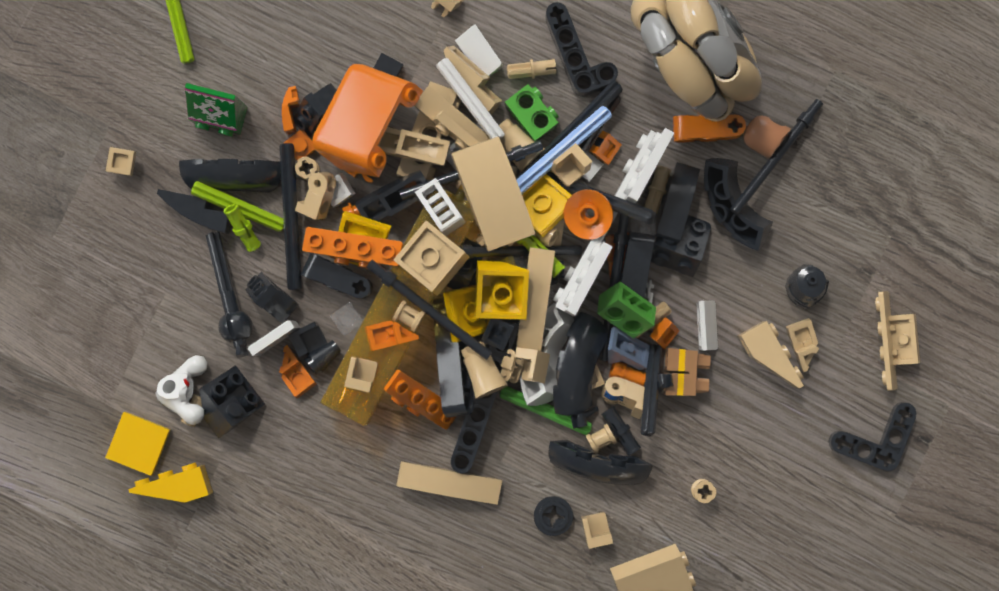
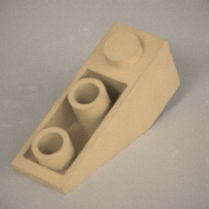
(766, 350)

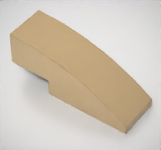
(474, 78)

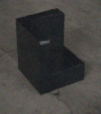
(307, 339)

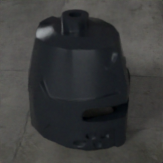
(806, 286)

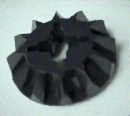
(560, 525)

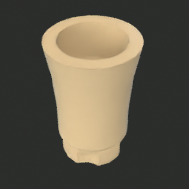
(513, 137)
(483, 373)

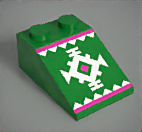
(215, 110)

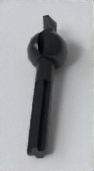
(235, 324)

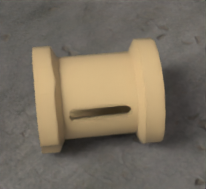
(301, 165)
(408, 316)
(601, 439)
(707, 497)

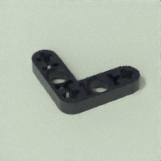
(885, 445)

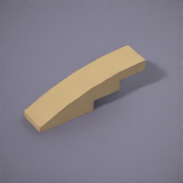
(414, 146)
(540, 273)
(449, 483)

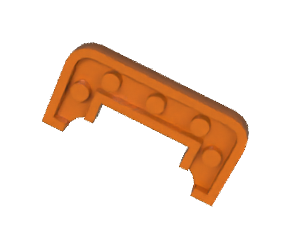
(360, 117)

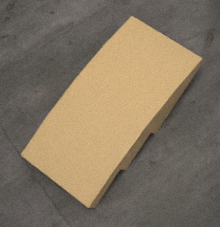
(493, 193)

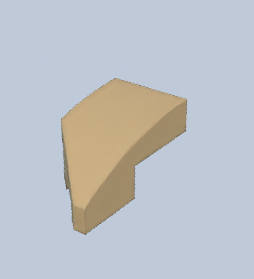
(803, 342)

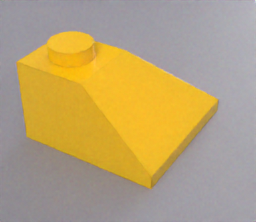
(501, 290)

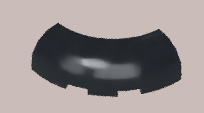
(231, 176)
(723, 191)
(578, 365)
(599, 468)

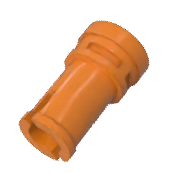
(623, 371)

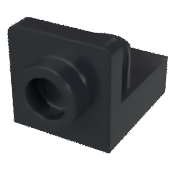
(499, 332)

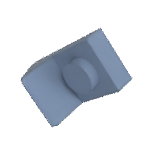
(627, 349)

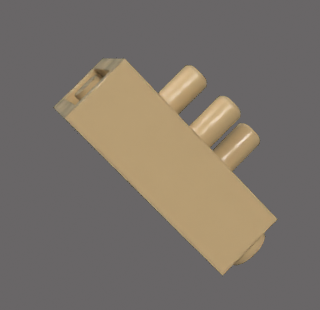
(655, 572)

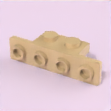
(449, 119)
(899, 340)

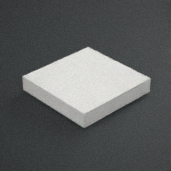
(273, 338)

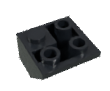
(228, 401)

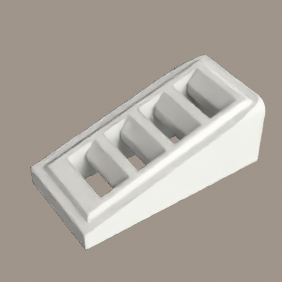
(450, 225)

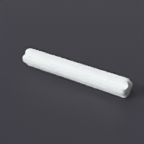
(469, 99)

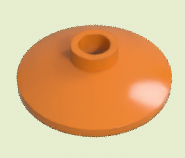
(580, 222)

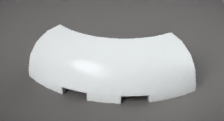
(554, 337)

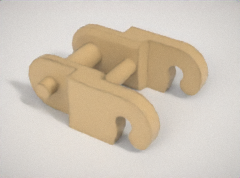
(511, 367)

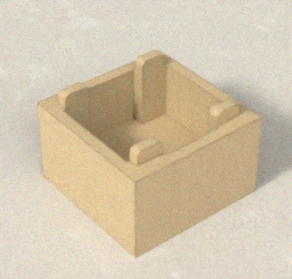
(431, 258)

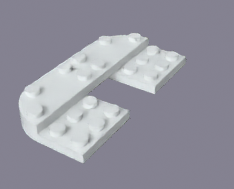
(637, 176)

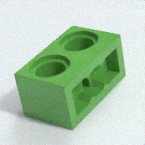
(526, 117)
(626, 310)

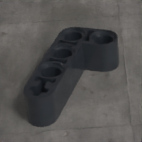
(575, 48)

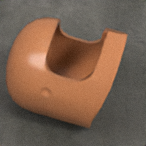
(764, 135)

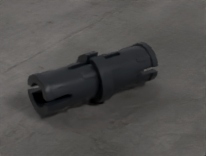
(621, 430)

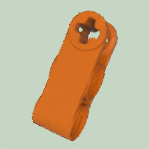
(697, 128)

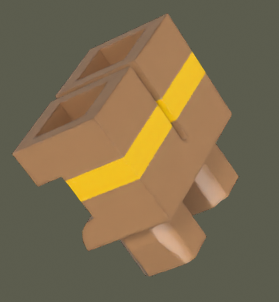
(687, 361)

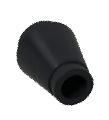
(322, 357)

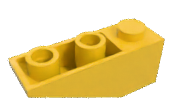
(180, 487)

